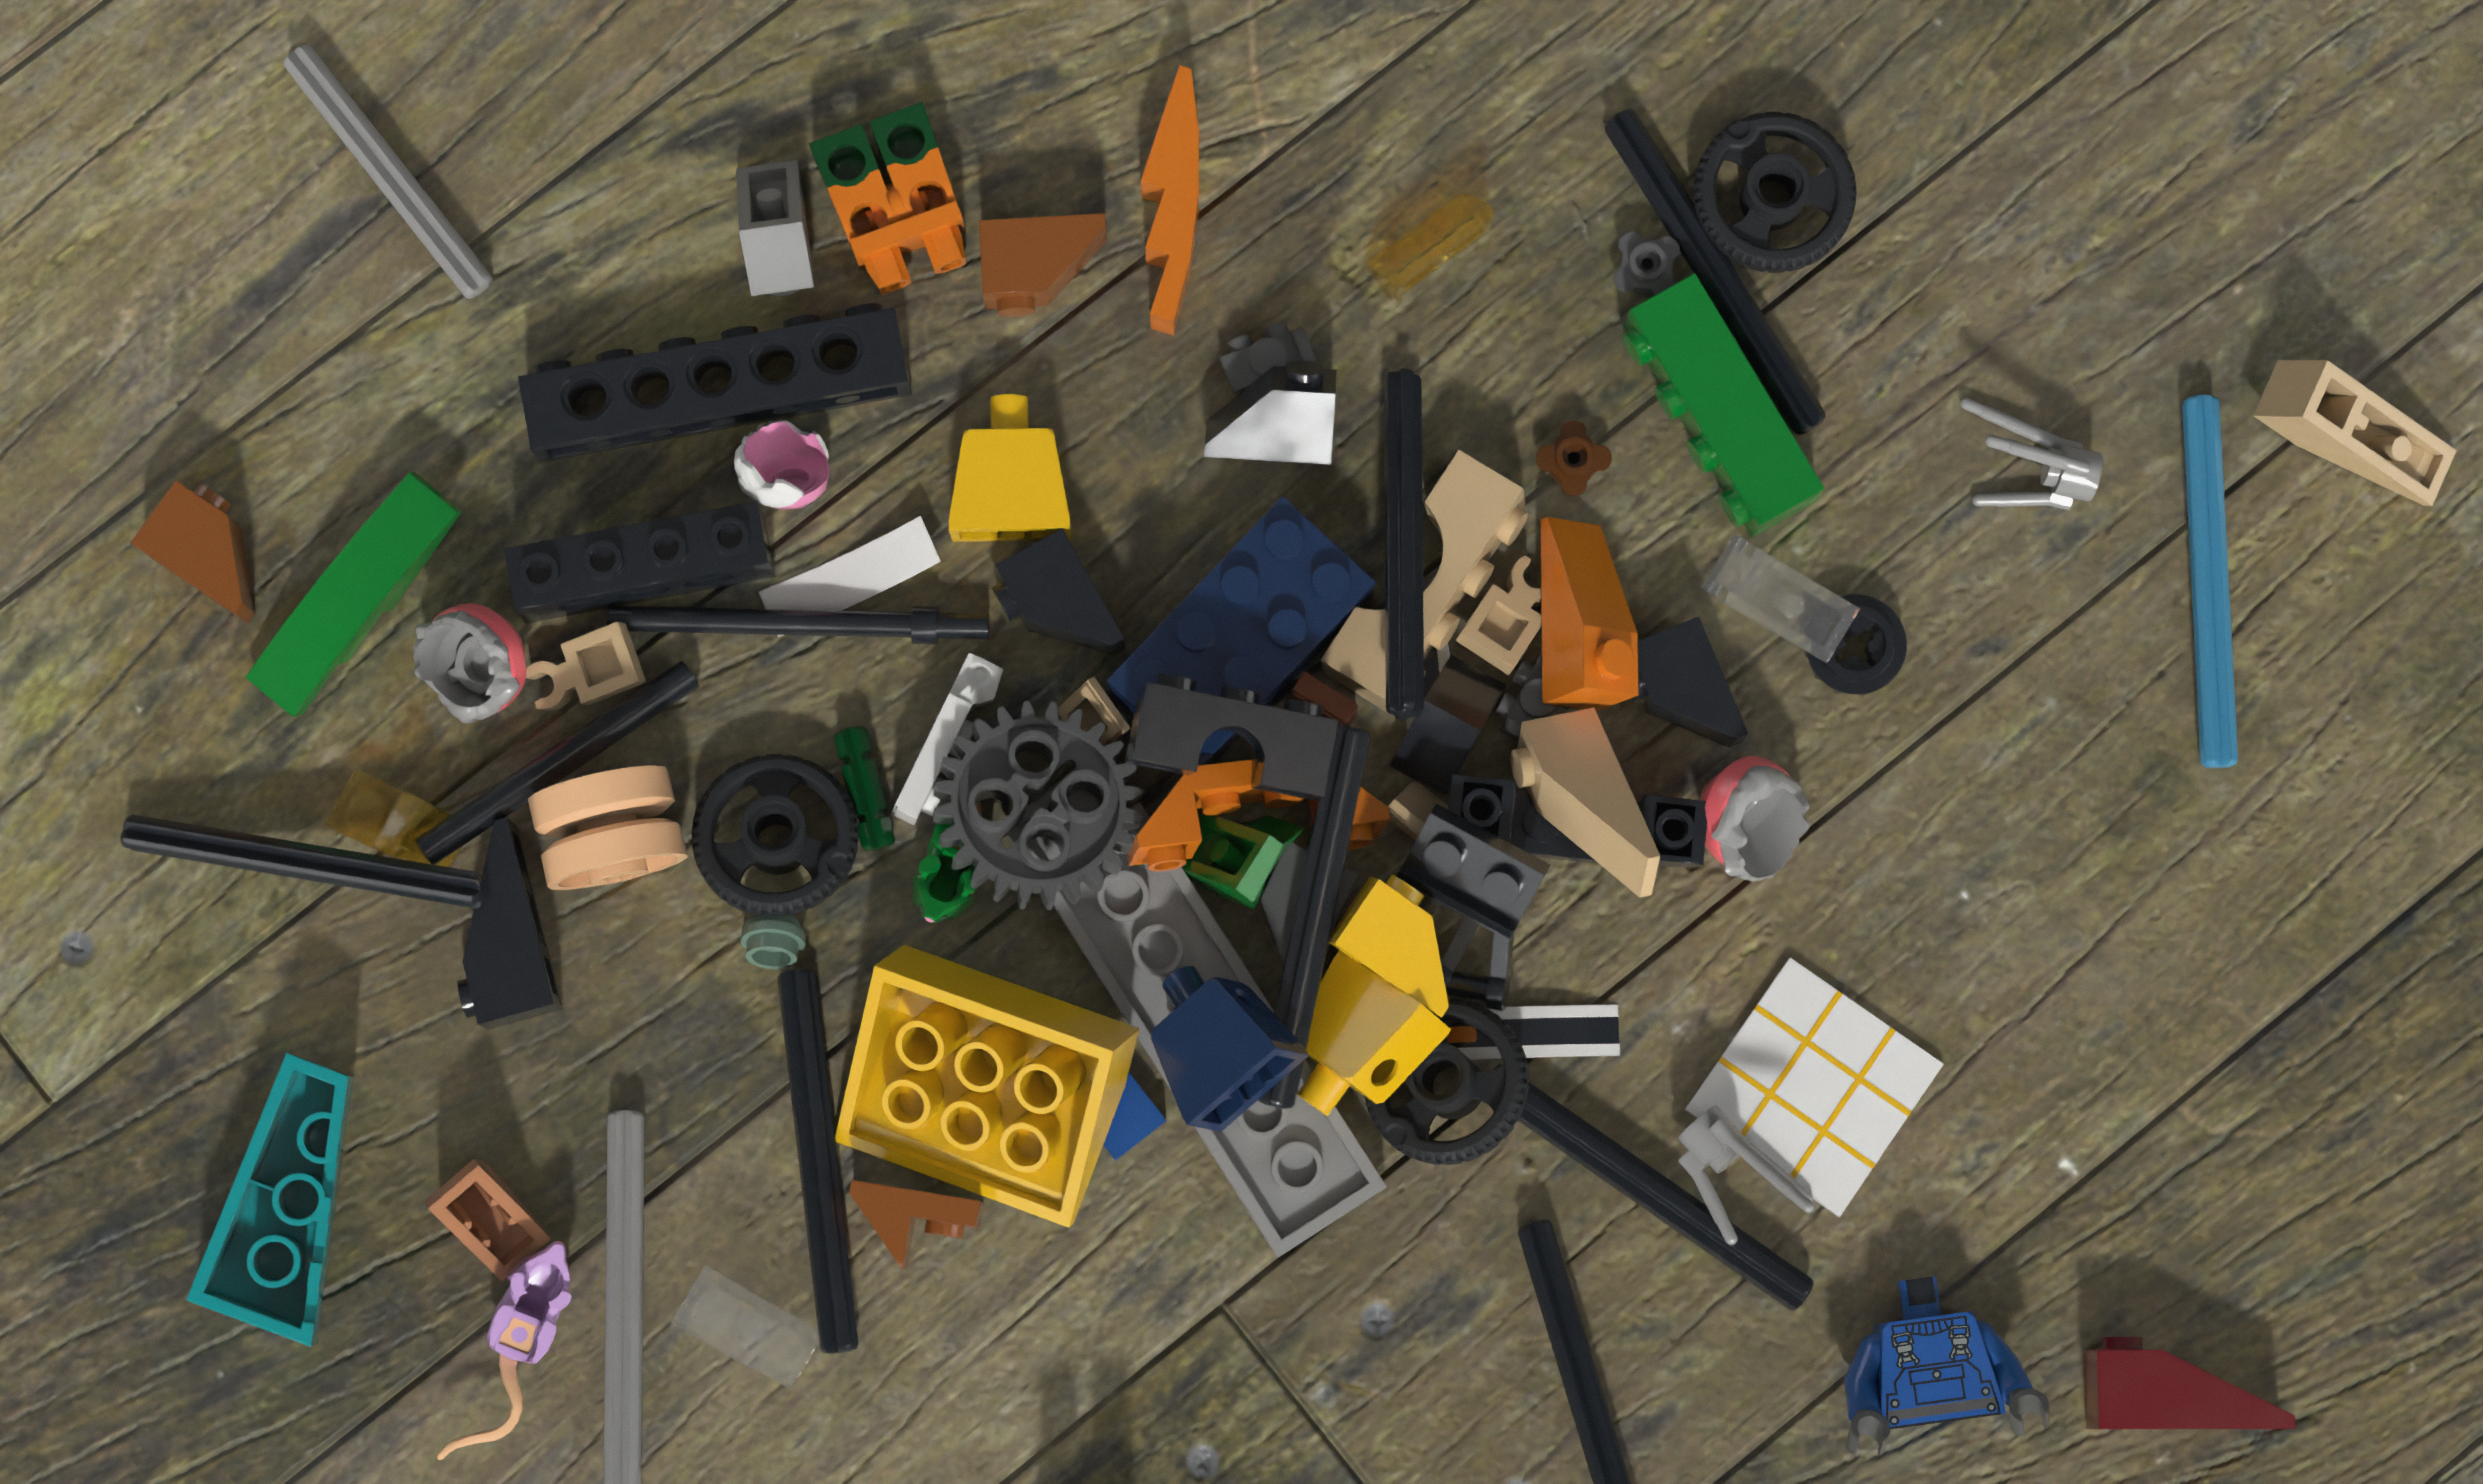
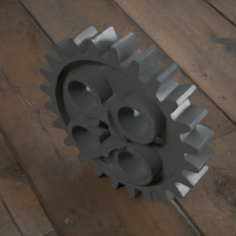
(992, 771)

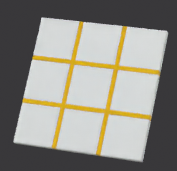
(1817, 1084)

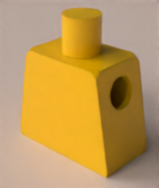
(1008, 480)
(1364, 1036)

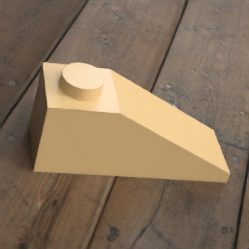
(2353, 428)
(1585, 794)

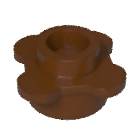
(1571, 476)

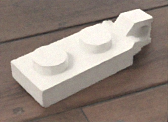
(972, 688)

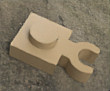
(1504, 621)
(595, 667)

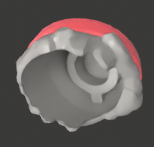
(471, 660)
(1754, 817)

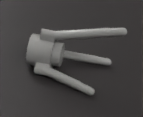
(2065, 467)
(1718, 1143)

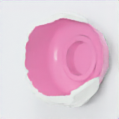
(782, 465)

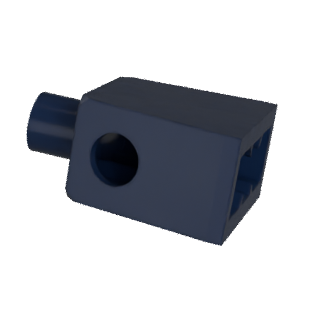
(1220, 1048)

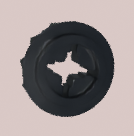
(1885, 651)

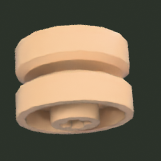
(607, 827)

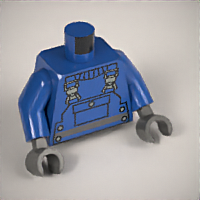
(1934, 1371)

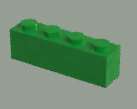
(1721, 406)

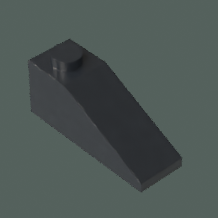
(506, 946)

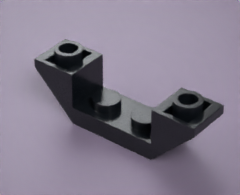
(1508, 812)

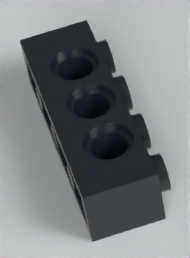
(639, 562)

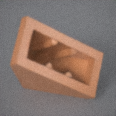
(488, 1217)

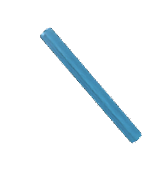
(2210, 582)

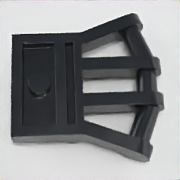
(1480, 880)

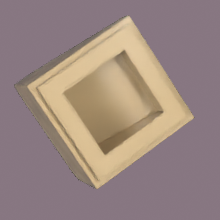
(1412, 808)

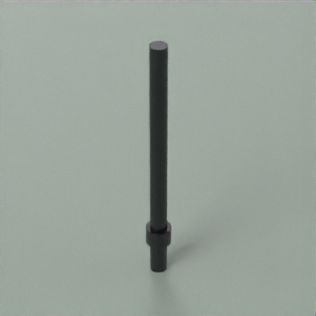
(922, 625)

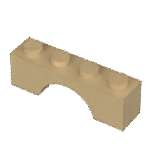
(1473, 515)

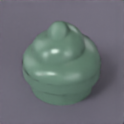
(772, 941)

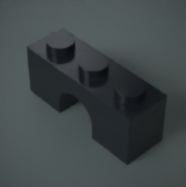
(1288, 743)

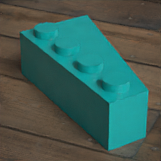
(279, 1216)

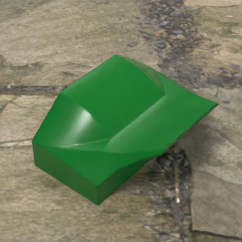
(1239, 856)

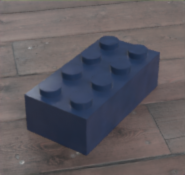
(1252, 618)

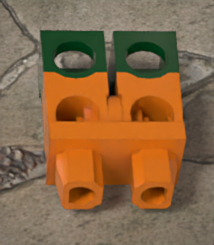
(894, 217)

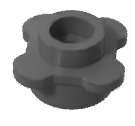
(1635, 250)

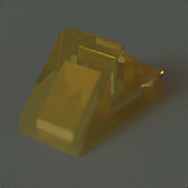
(385, 818)

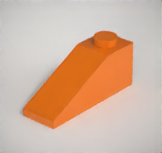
(1585, 620)

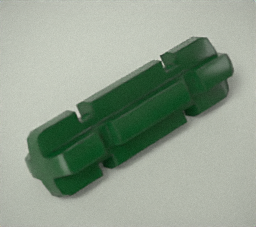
(864, 787)

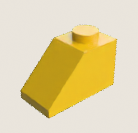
(1394, 940)

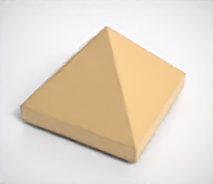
(1096, 707)

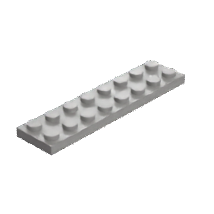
(1284, 1164)

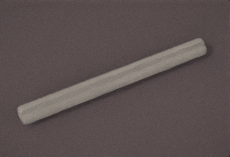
(624, 1297)

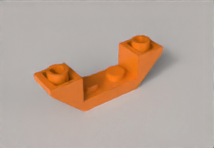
(1219, 789)

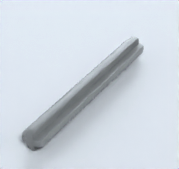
(388, 171)

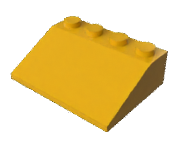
(984, 1083)

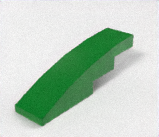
(353, 594)

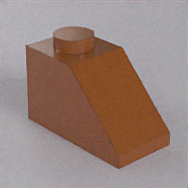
(1035, 258)
(200, 545)

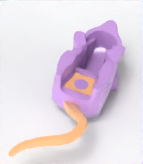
(524, 1327)

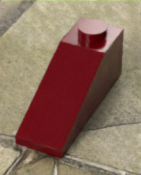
(2161, 1391)

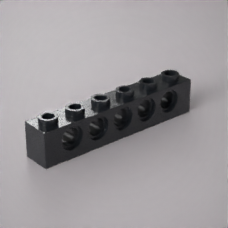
(748, 399)

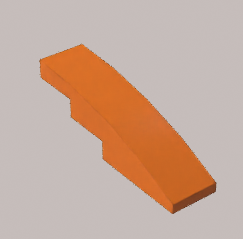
(1173, 182)

